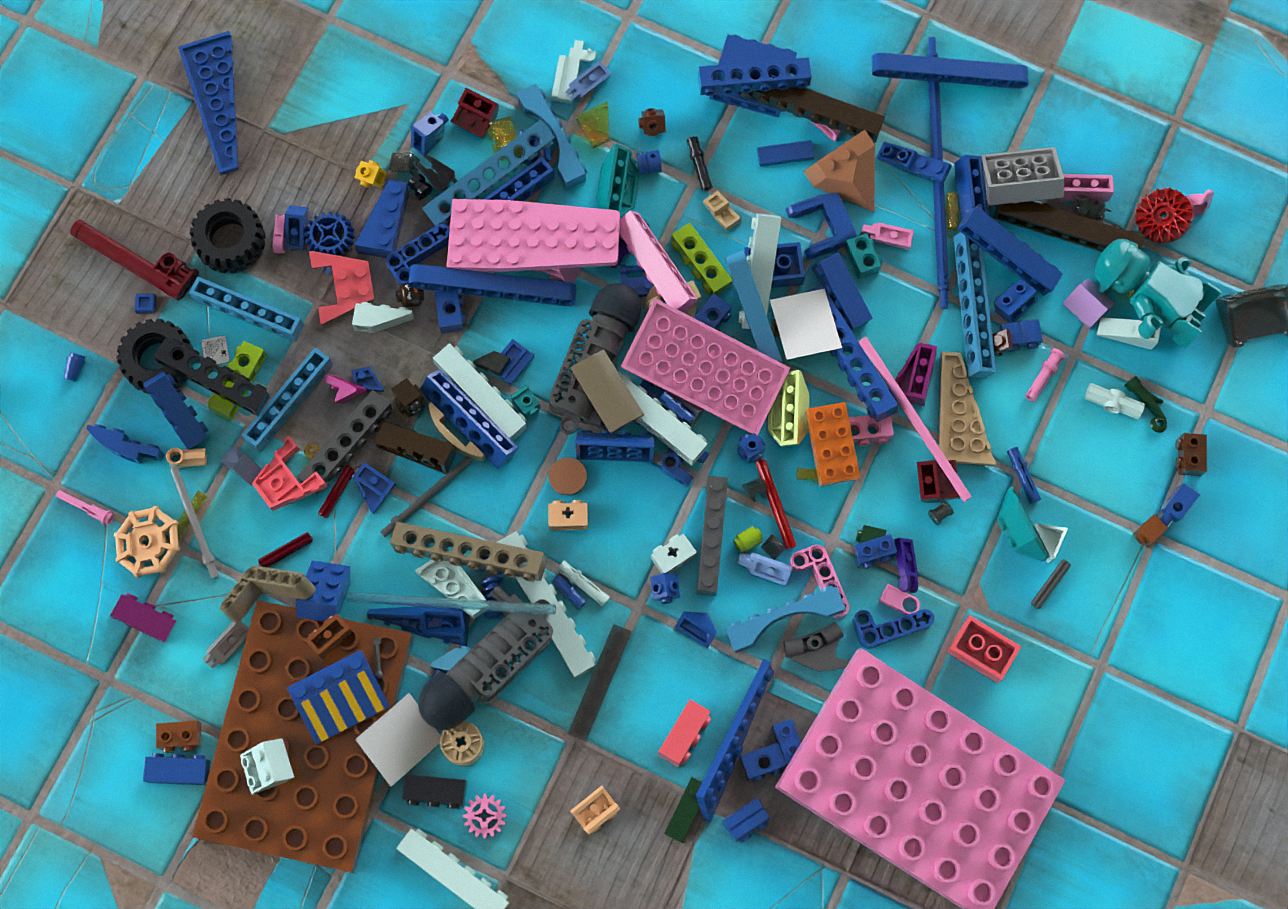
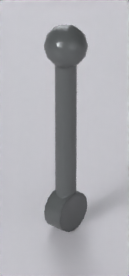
(377, 641)

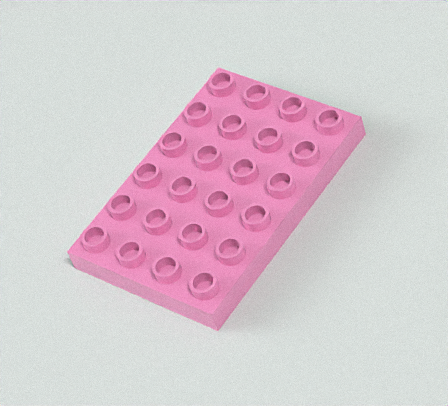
(920, 783)

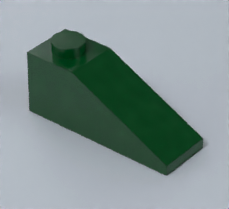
(684, 812)

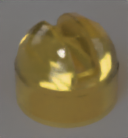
(308, 454)

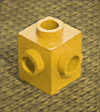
(370, 174)

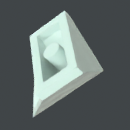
(1051, 538)

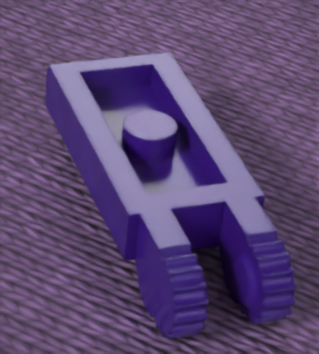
(906, 565)

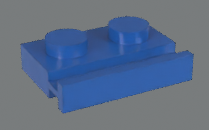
(519, 357)

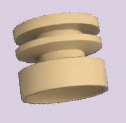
(466, 754)

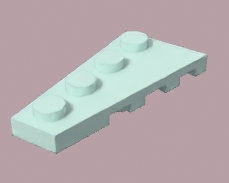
(451, 582)

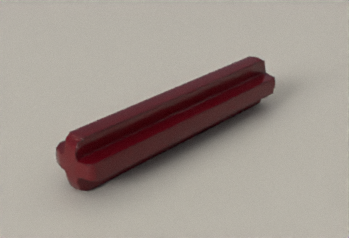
(336, 492)
(285, 550)

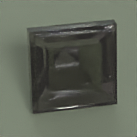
(773, 547)

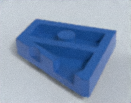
(373, 486)

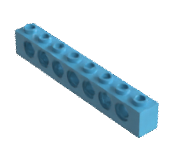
(544, 137)
(974, 307)

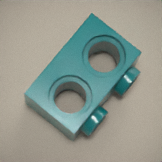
(858, 257)

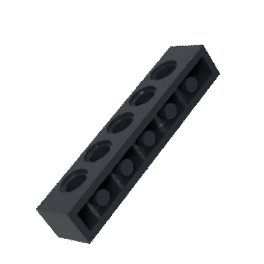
(171, 348)

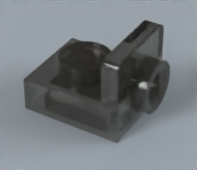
(404, 163)

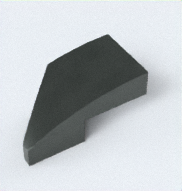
(493, 361)

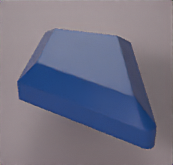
(366, 378)

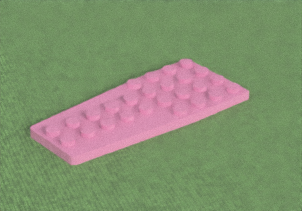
(530, 236)

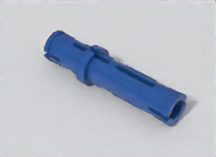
(1024, 475)

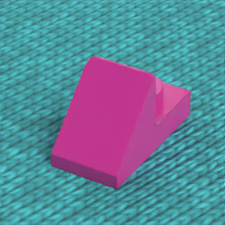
(346, 389)

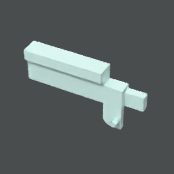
(568, 71)

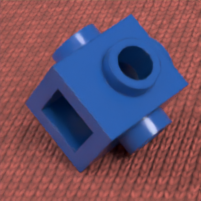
(751, 454)
(665, 587)

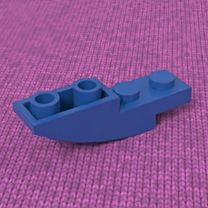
(913, 163)
(119, 444)

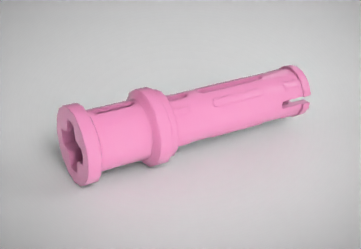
(1048, 369)

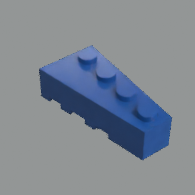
(842, 290)
(176, 410)

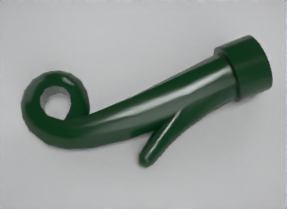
(1150, 402)

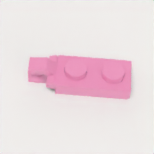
(889, 235)

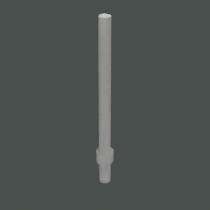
(208, 557)

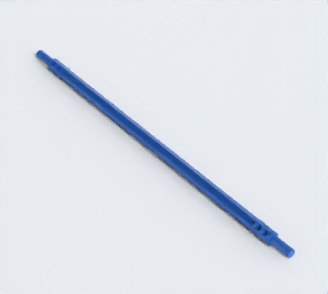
(938, 187)

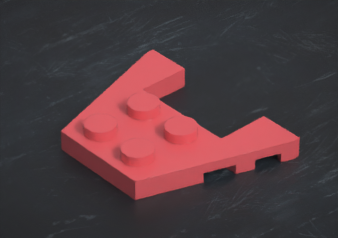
(351, 283)
(279, 485)

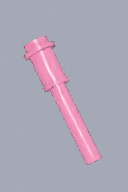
(94, 511)

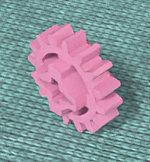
(485, 807)

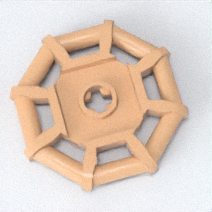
(156, 544)

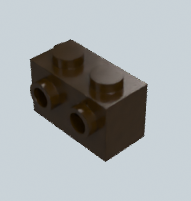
(408, 398)

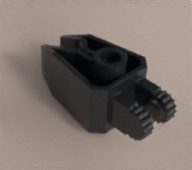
(442, 177)

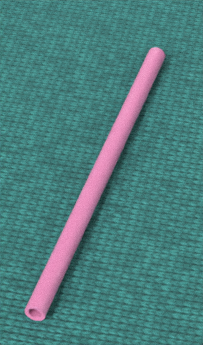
(915, 419)

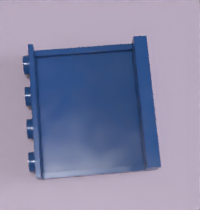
(743, 51)

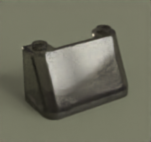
(1254, 313)

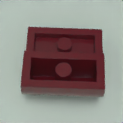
(475, 113)
(934, 483)

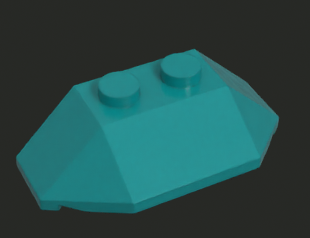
(618, 181)
(1018, 528)

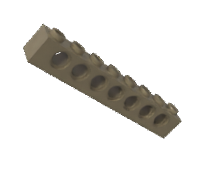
(404, 533)

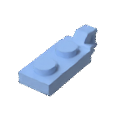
(766, 567)

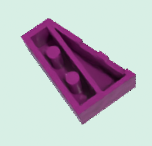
(143, 617)

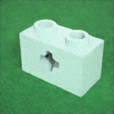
(677, 544)

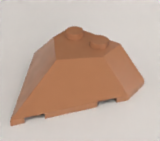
(848, 171)

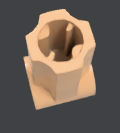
(188, 458)

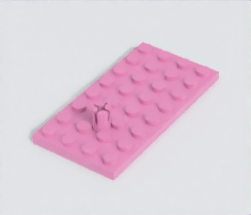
(705, 367)

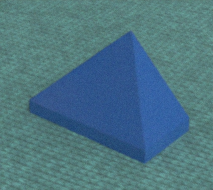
(697, 626)

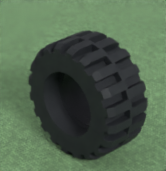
(221, 214)
(138, 341)

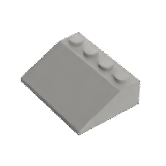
(1022, 176)

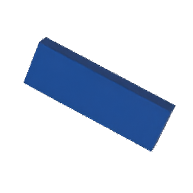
(785, 153)

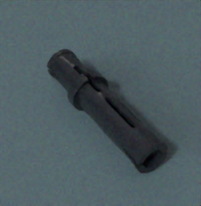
(697, 156)

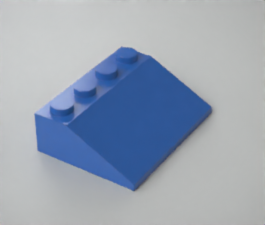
(614, 447)

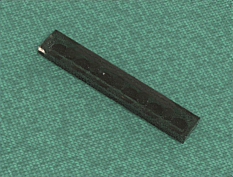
(599, 683)

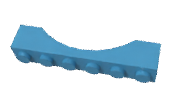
(534, 106)
(746, 634)

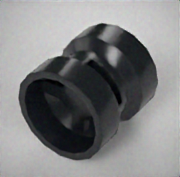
(420, 187)

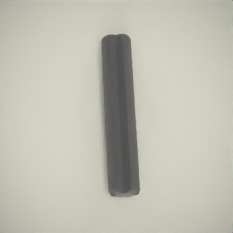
(1050, 584)

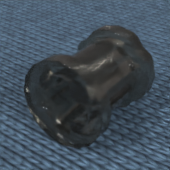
(940, 512)

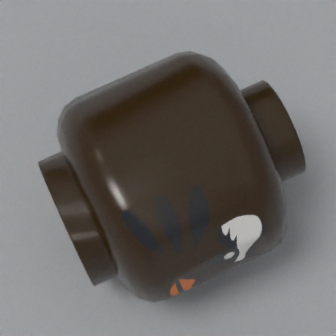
(409, 296)

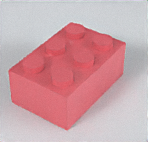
(983, 649)
(685, 733)

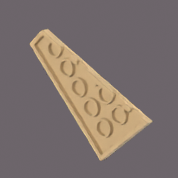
(960, 422)

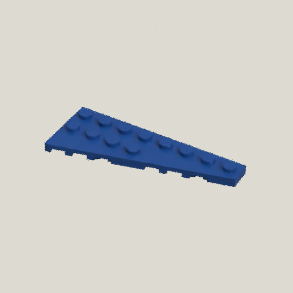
(212, 82)
(731, 747)

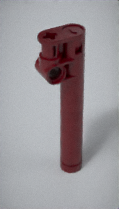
(172, 280)

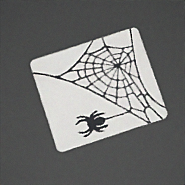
(216, 349)

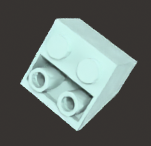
(266, 765)

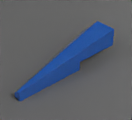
(442, 623)

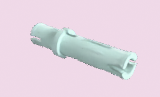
(583, 583)

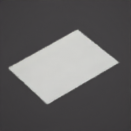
(805, 324)
(399, 740)

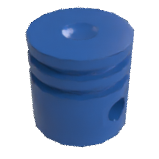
(649, 162)

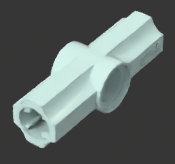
(1114, 401)

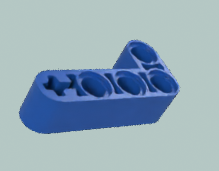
(417, 247)
(894, 625)

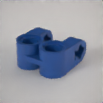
(676, 472)

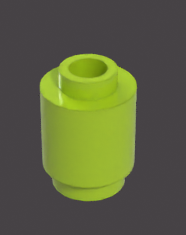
(748, 539)

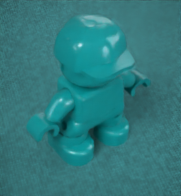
(1161, 295)

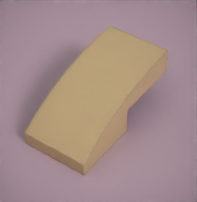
(721, 211)

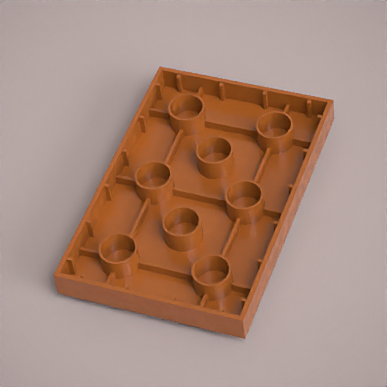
(328, 802)

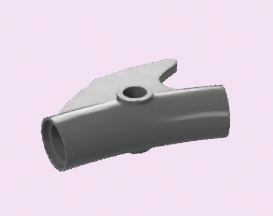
(820, 657)

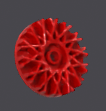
(1156, 205)

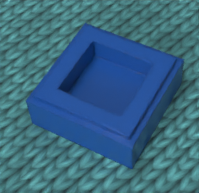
(145, 303)

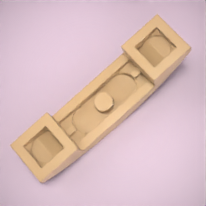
(469, 450)

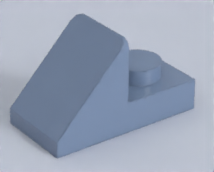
(241, 465)

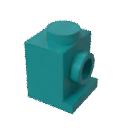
(520, 396)

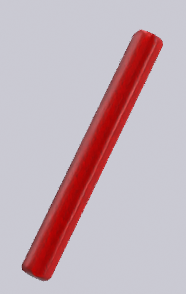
(775, 504)

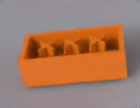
(832, 444)

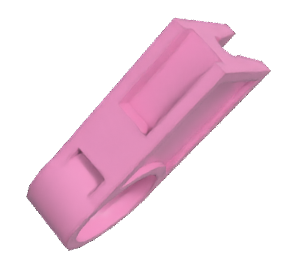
(279, 235)
(894, 599)

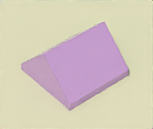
(1088, 303)

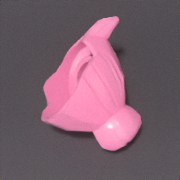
(1200, 202)

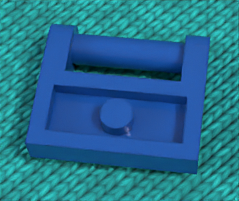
(639, 284)

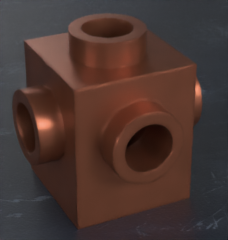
(652, 121)

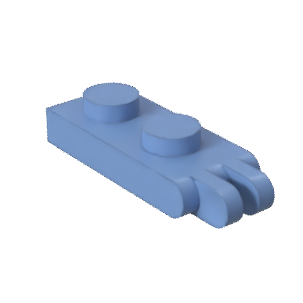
(588, 80)

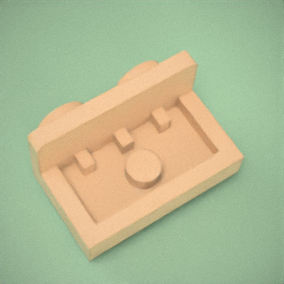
(595, 810)

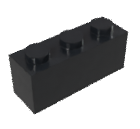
(434, 791)

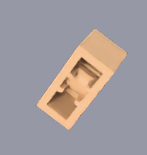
(578, 518)

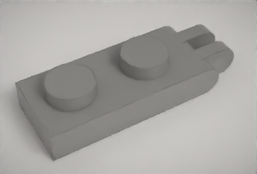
(226, 644)

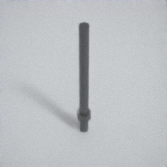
(426, 496)

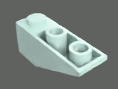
(377, 318)
(1126, 332)

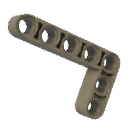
(264, 580)

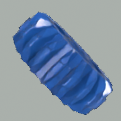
(336, 223)

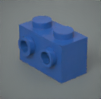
(1015, 301)

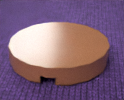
(567, 476)

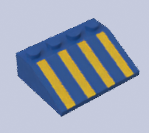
(338, 697)

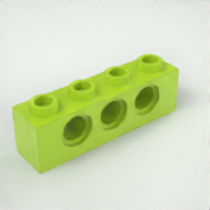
(688, 236)
(244, 352)

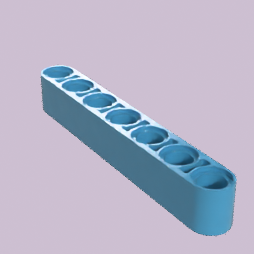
(752, 305)

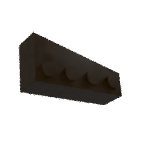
(416, 447)

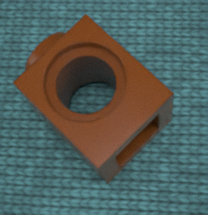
(1150, 531)

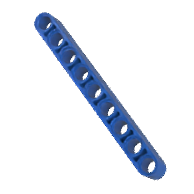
(949, 70)
(492, 285)

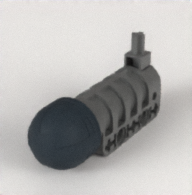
(613, 316)
(450, 696)

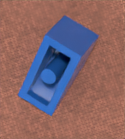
(295, 223)

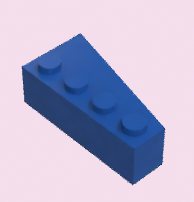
(384, 224)

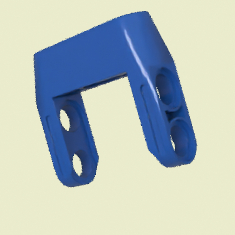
(836, 218)

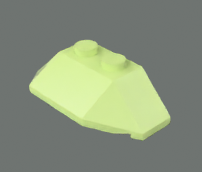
(787, 415)

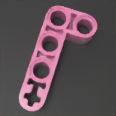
(816, 565)

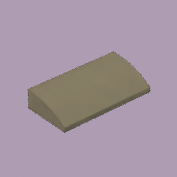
(607, 391)

